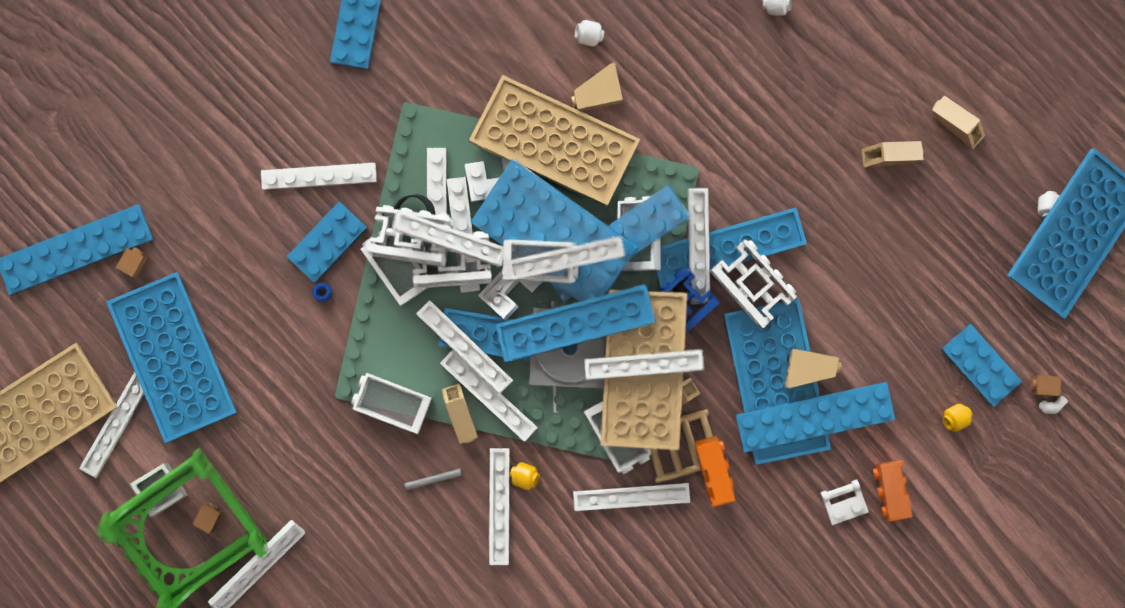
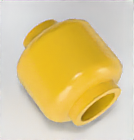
(957, 417)
(524, 476)

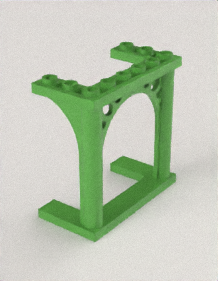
(171, 596)

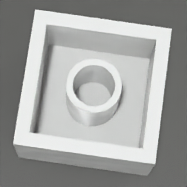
(150, 478)

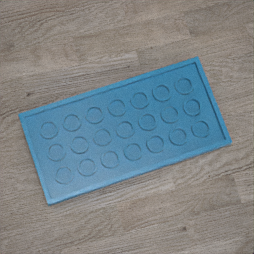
(531, 209)
(1074, 235)
(171, 357)
(761, 370)

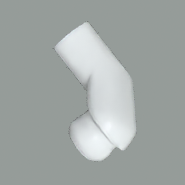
(1053, 407)

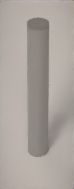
(433, 479)

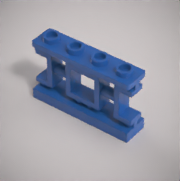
(704, 310)

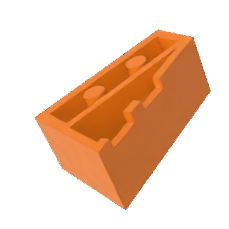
(714, 470)
(892, 490)

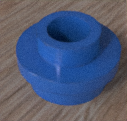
(317, 288)

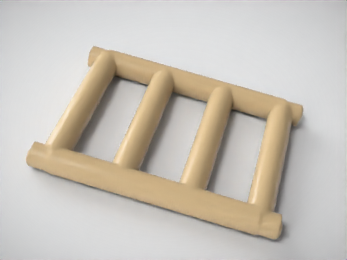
(679, 470)

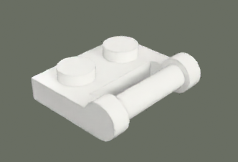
(846, 508)

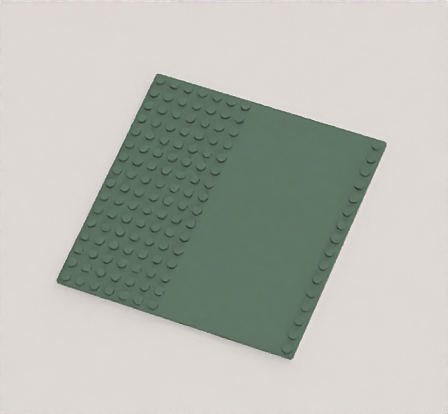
(405, 351)

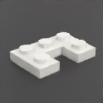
(478, 184)
(496, 294)

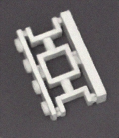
(404, 250)
(453, 275)
(740, 295)

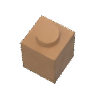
(132, 262)
(1046, 385)
(208, 517)

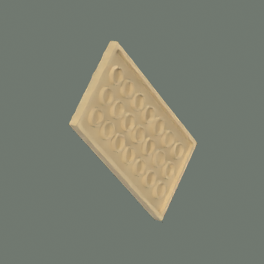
(554, 140)
(49, 408)
(647, 408)

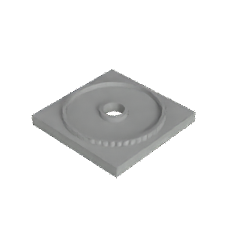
(565, 370)

